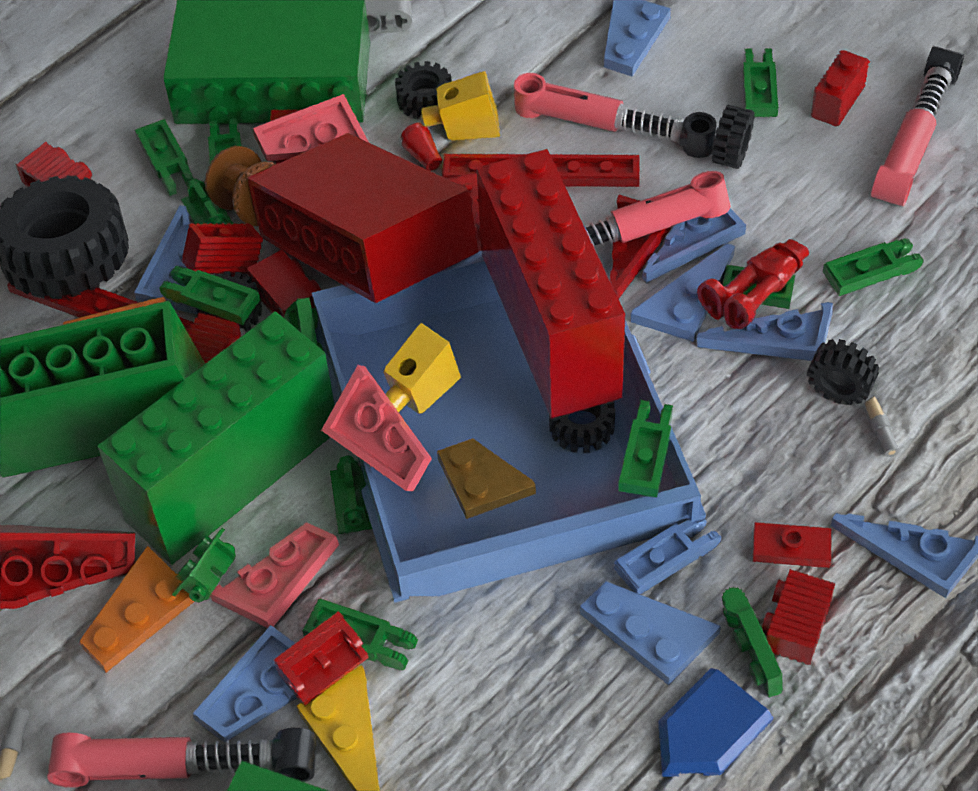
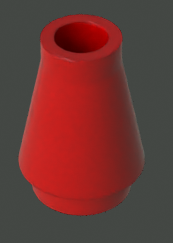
(420, 144)

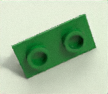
(201, 207)
(347, 495)
(196, 576)

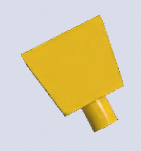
(465, 109)
(421, 370)

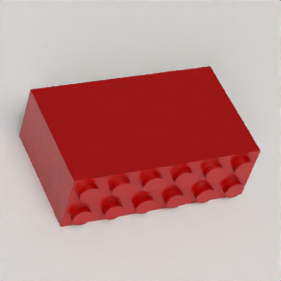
(364, 216)
(551, 283)

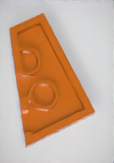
(135, 611)

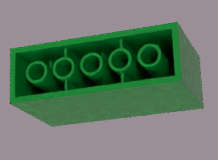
(264, 57)
(85, 381)
(220, 437)

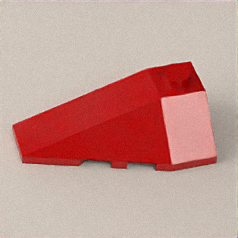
(52, 560)

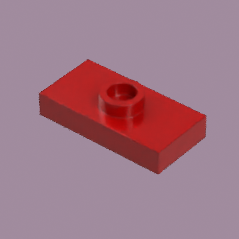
(792, 545)

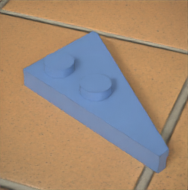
(692, 240)
(164, 260)
(677, 305)
(781, 335)
(921, 553)

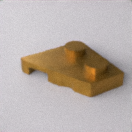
(482, 478)

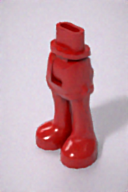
(767, 270)

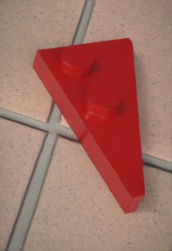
(632, 255)

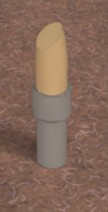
(881, 427)
(13, 741)

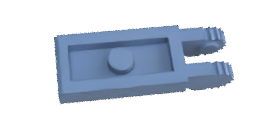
(665, 555)

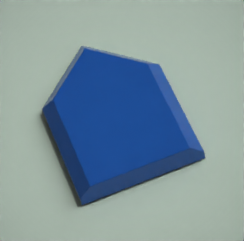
(709, 727)

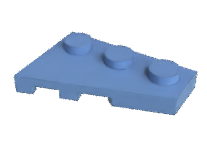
(632, 33)
(649, 630)
(248, 691)

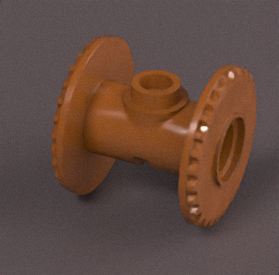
(228, 182)

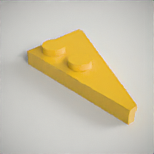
(344, 729)

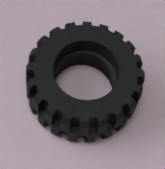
(61, 237)

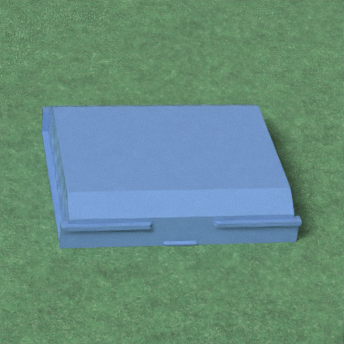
(577, 502)

